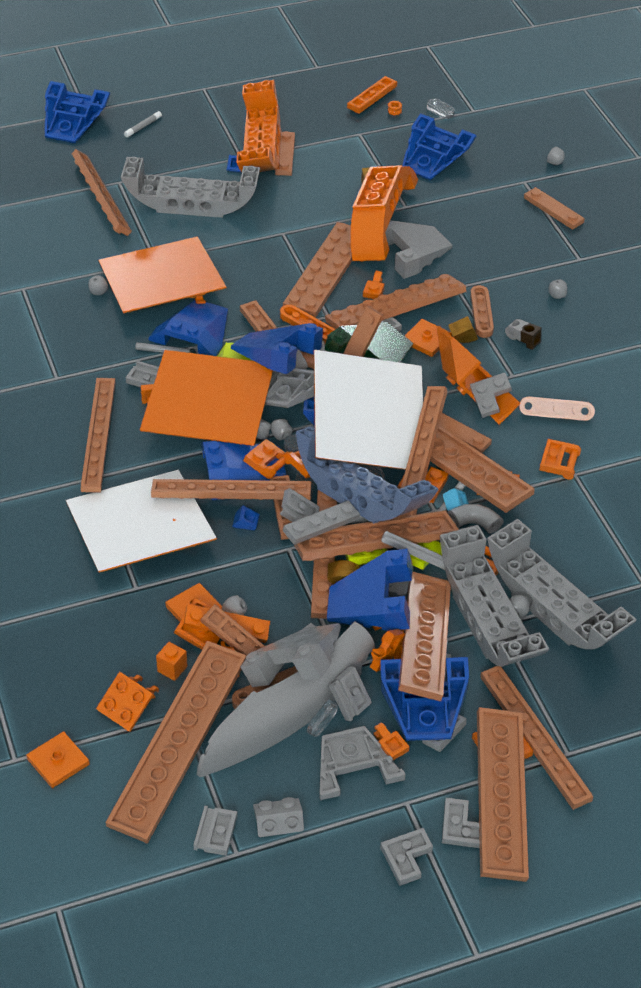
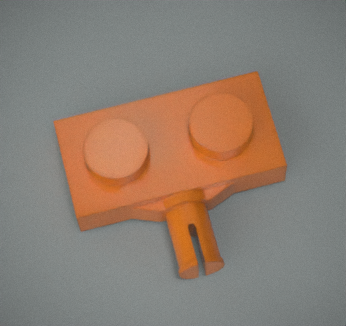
(387, 649)

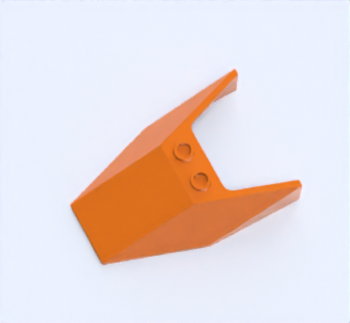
(466, 369)

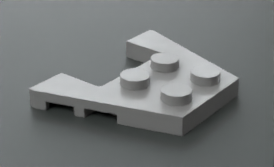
(350, 752)

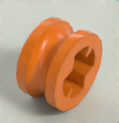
(394, 107)

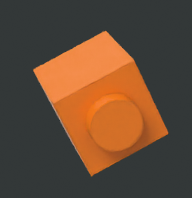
(171, 661)

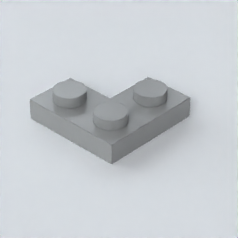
(486, 391)
(456, 827)
(401, 854)

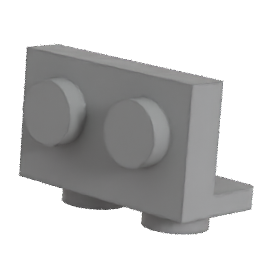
(278, 817)

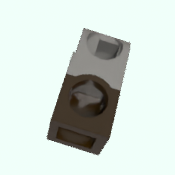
(524, 332)

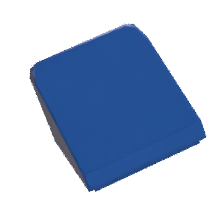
(232, 165)
(245, 518)

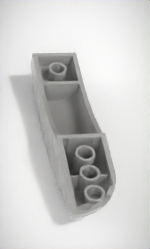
(282, 708)

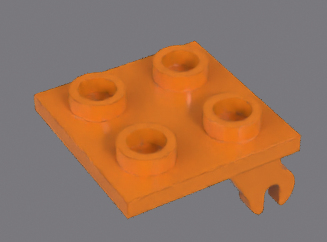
(126, 700)

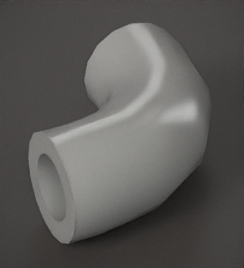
(477, 515)

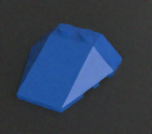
(70, 112)
(433, 148)
(197, 324)
(226, 462)

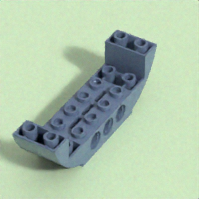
(368, 493)

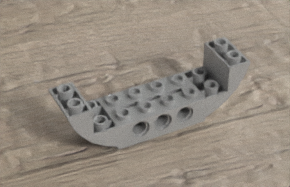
(186, 194)
(550, 594)
(485, 601)

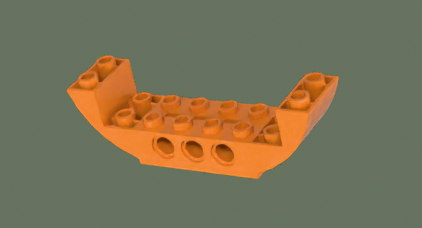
(261, 127)
(375, 208)

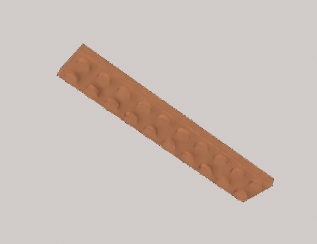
(176, 742)

